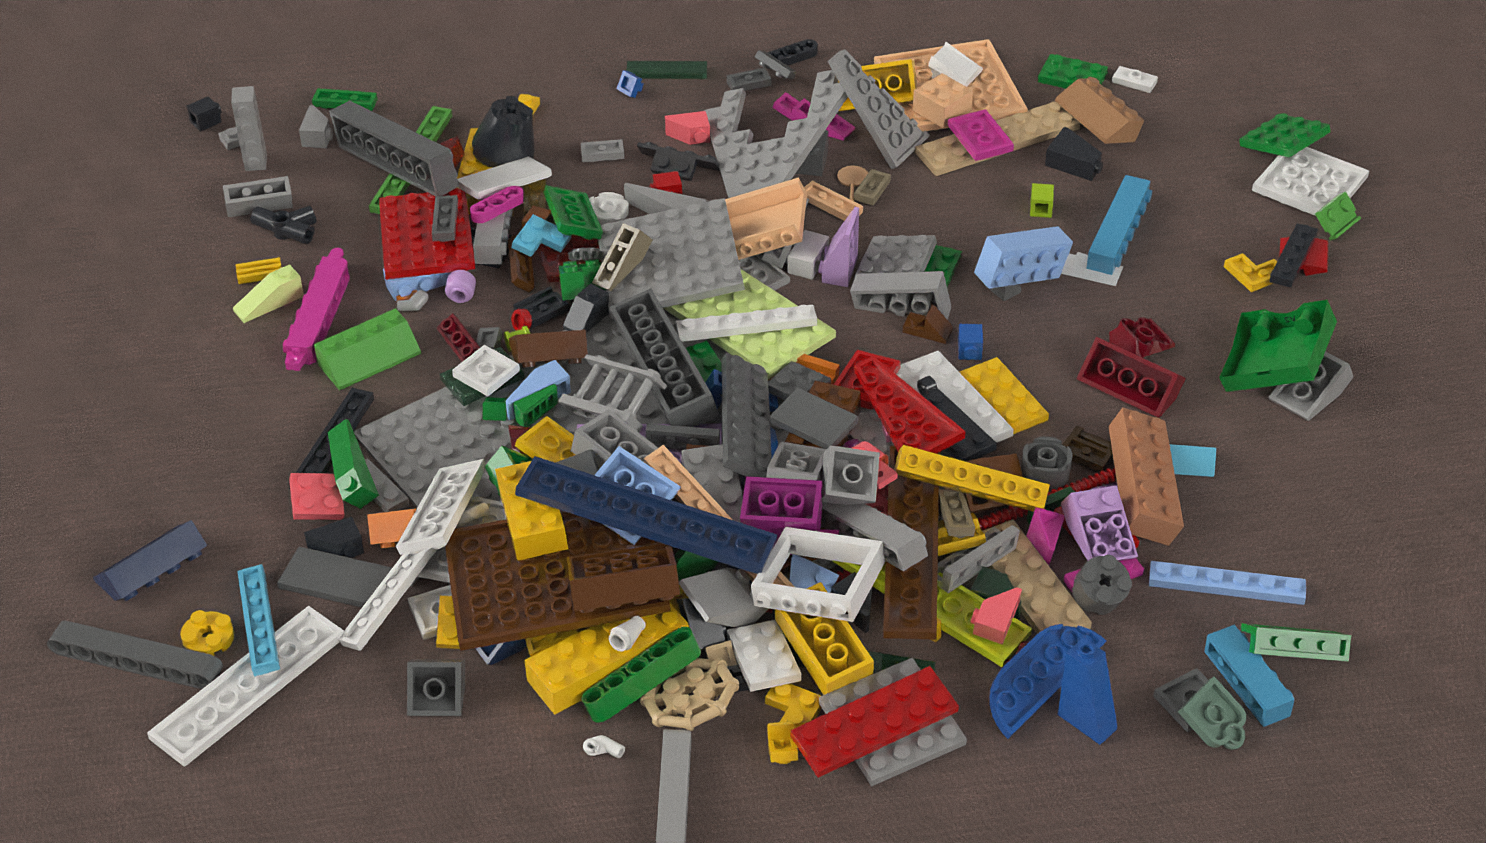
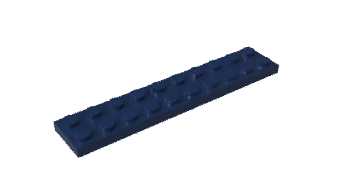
(646, 515)

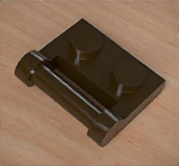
(1089, 449)

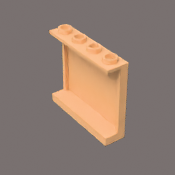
(767, 218)

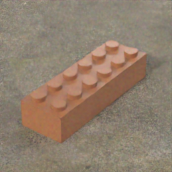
(1146, 476)

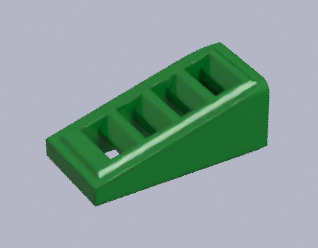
(532, 407)

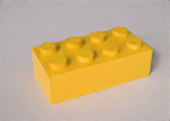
(532, 525)
(826, 647)

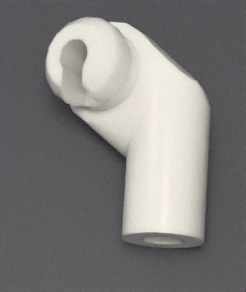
(603, 744)

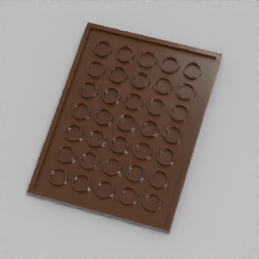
(531, 597)

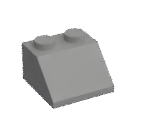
(849, 476)

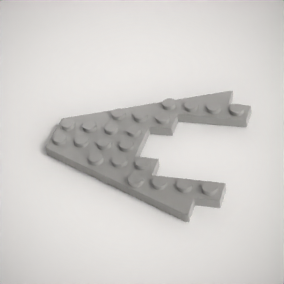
(765, 163)

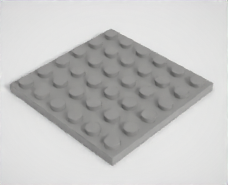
(688, 255)

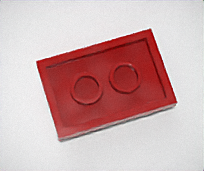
(849, 379)

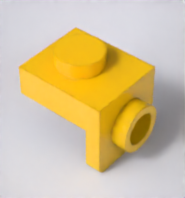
(780, 744)

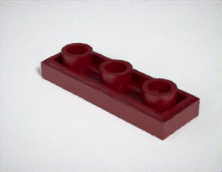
(458, 337)

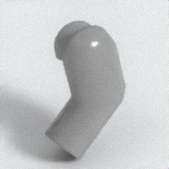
(415, 303)

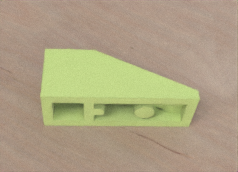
(271, 293)

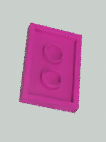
(980, 135)

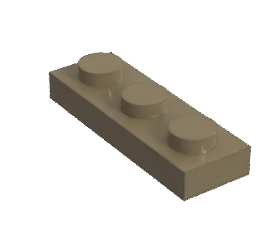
(956, 513)

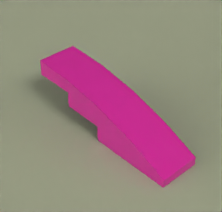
(796, 110)

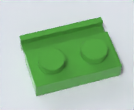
(1337, 215)

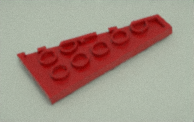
(905, 412)

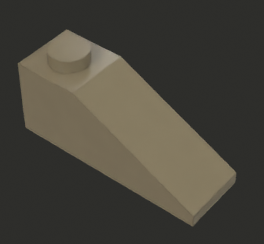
(623, 256)

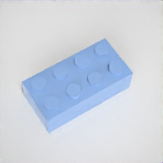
(1023, 257)

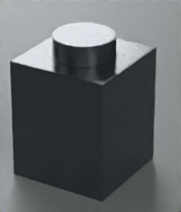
(204, 113)

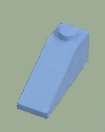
(539, 379)

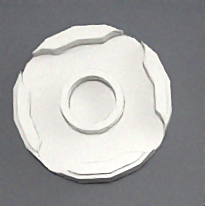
(610, 207)

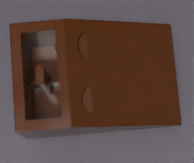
(1003, 463)

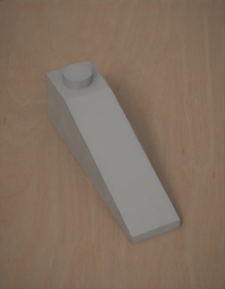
(655, 200)

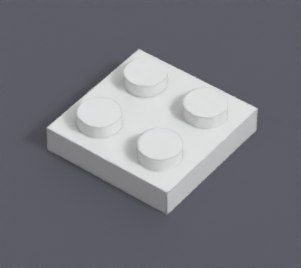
(486, 370)

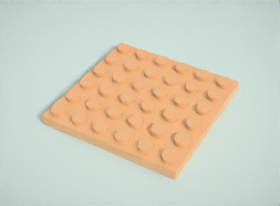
(991, 88)

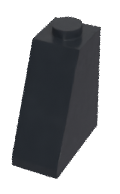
(1073, 155)

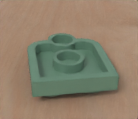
(1215, 716)

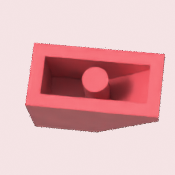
(688, 127)
(996, 615)

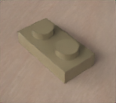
(872, 187)

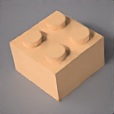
(942, 100)

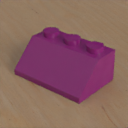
(782, 503)

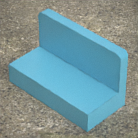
(1193, 460)

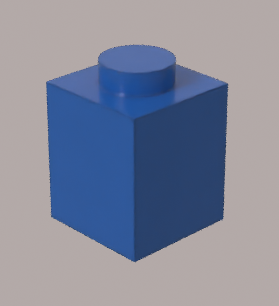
(970, 342)

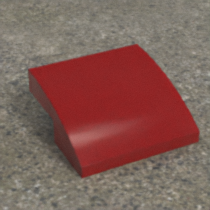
(1317, 258)

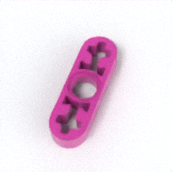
(506, 198)

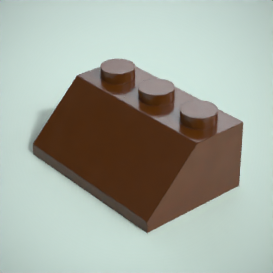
(549, 346)

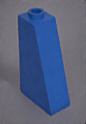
(1087, 692)

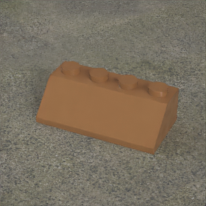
(1100, 111)

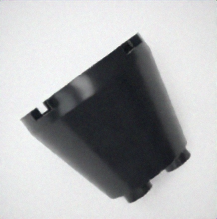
(505, 133)

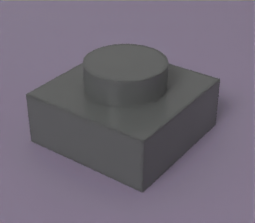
(490, 337)

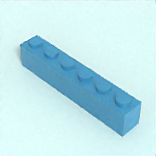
(1119, 225)

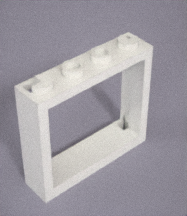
(824, 546)

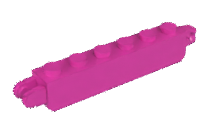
(317, 310)

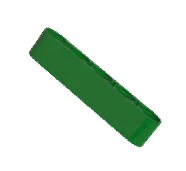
(641, 674)

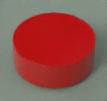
(521, 318)

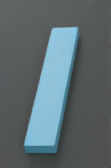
(258, 620)

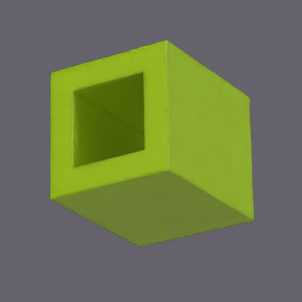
(1041, 200)

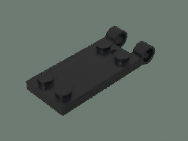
(976, 441)

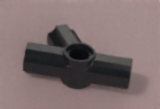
(285, 224)

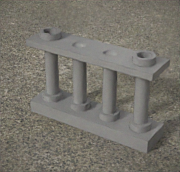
(591, 409)

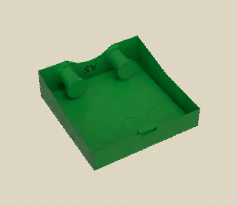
(1278, 347)

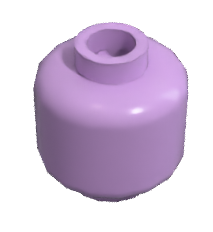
(460, 286)

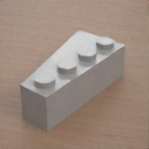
(901, 292)

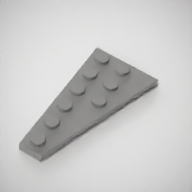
(880, 112)

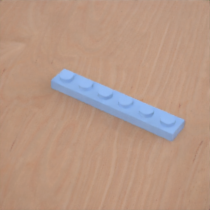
(1227, 582)

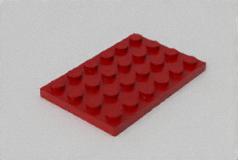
(408, 237)

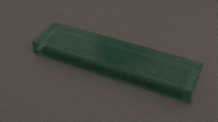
(668, 69)

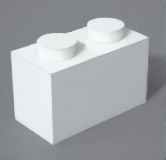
(806, 255)

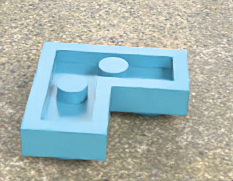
(537, 232)

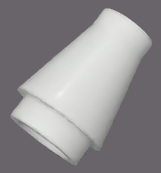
(625, 635)

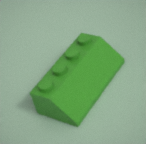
(366, 349)

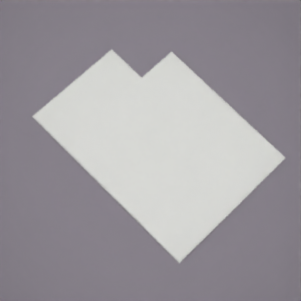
(1076, 266)

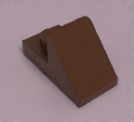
(931, 327)

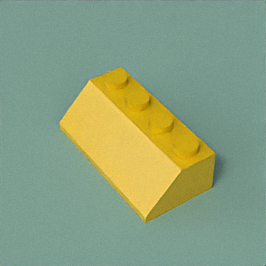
(895, 77)

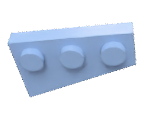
(806, 574)

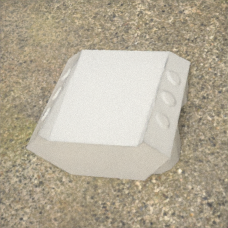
(954, 65)

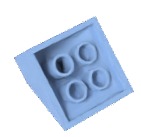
(630, 471)

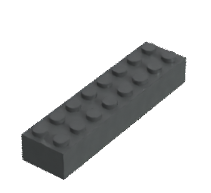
(394, 148)
(659, 348)

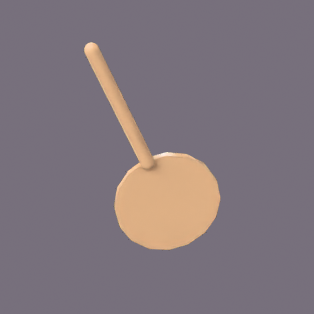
(852, 177)

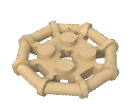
(697, 707)

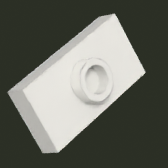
(1134, 79)

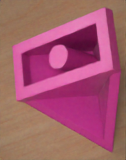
(1045, 531)

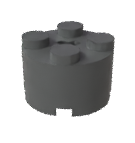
(1047, 462)
(1101, 585)

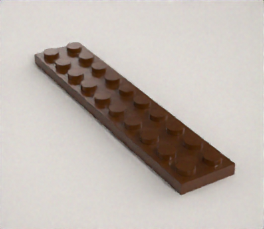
(912, 593)

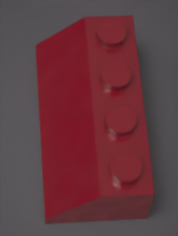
(1130, 378)

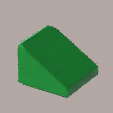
(494, 409)

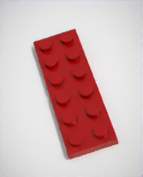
(874, 721)

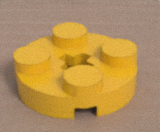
(203, 622)

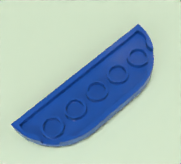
(1034, 675)

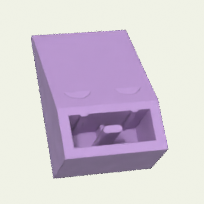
(1099, 523)

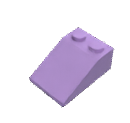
(842, 253)

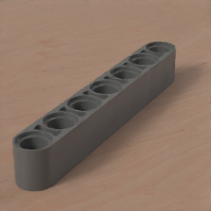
(134, 654)

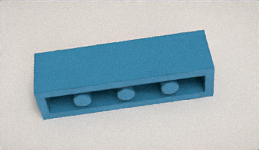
(1249, 675)

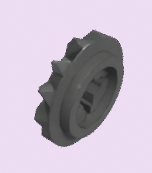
(584, 254)

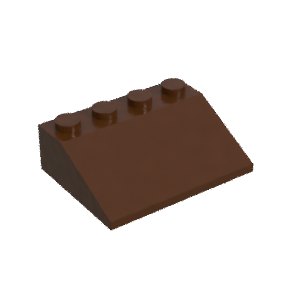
(623, 577)

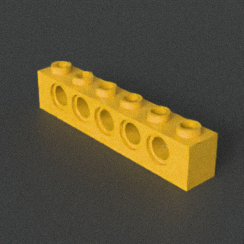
(971, 478)

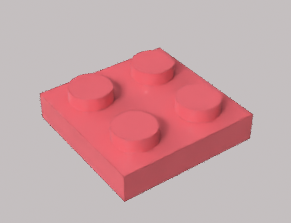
(315, 497)

